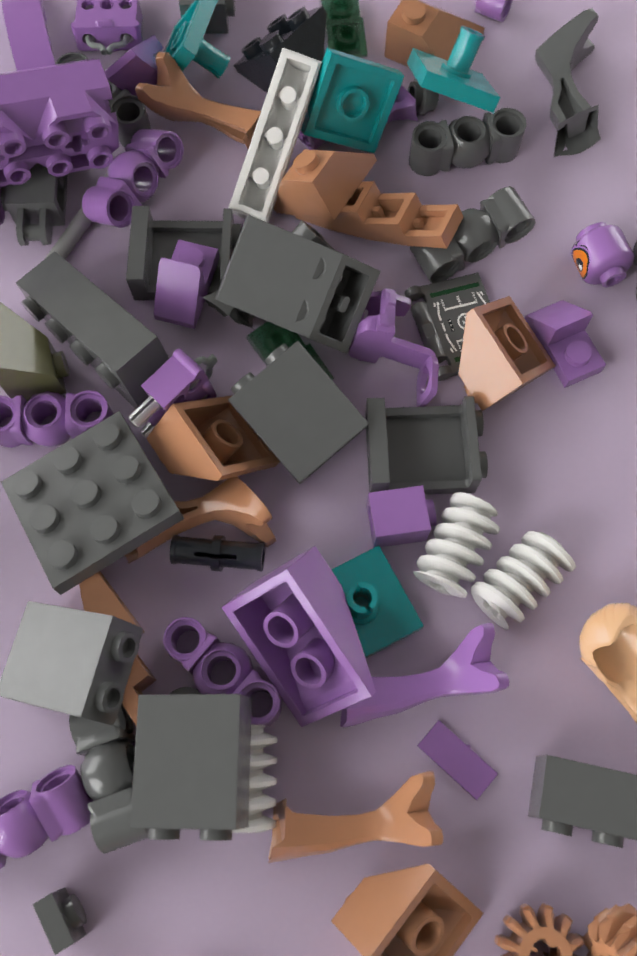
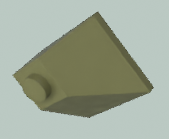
(28, 359)

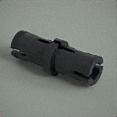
(217, 553)

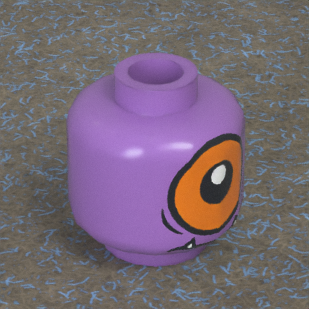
(602, 254)

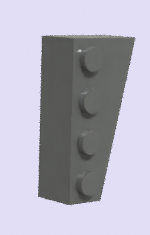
(93, 325)

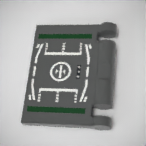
(443, 316)

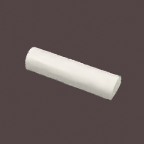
(275, 135)

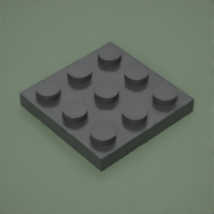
(90, 502)

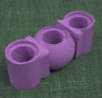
(133, 177)
(70, 419)
(209, 653)
(50, 810)

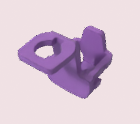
(376, 340)

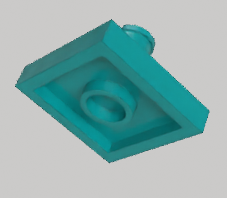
(188, 43)
(454, 76)
(351, 101)
(376, 601)

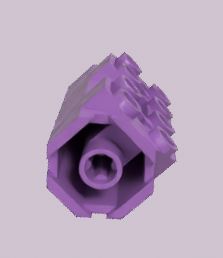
(56, 120)

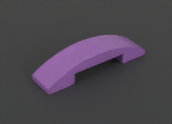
(28, 33)

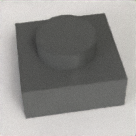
(61, 919)

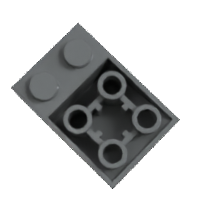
(297, 284)

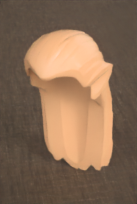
(610, 651)

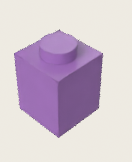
(400, 516)

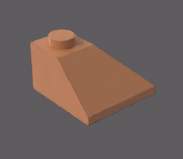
(423, 28)
(322, 182)
(499, 353)
(209, 441)
(407, 914)

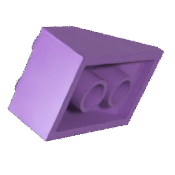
(304, 637)

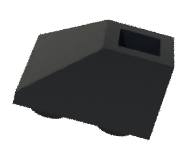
(299, 32)

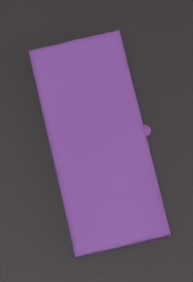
(457, 760)

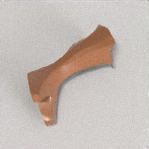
(179, 101)
(229, 503)
(399, 820)

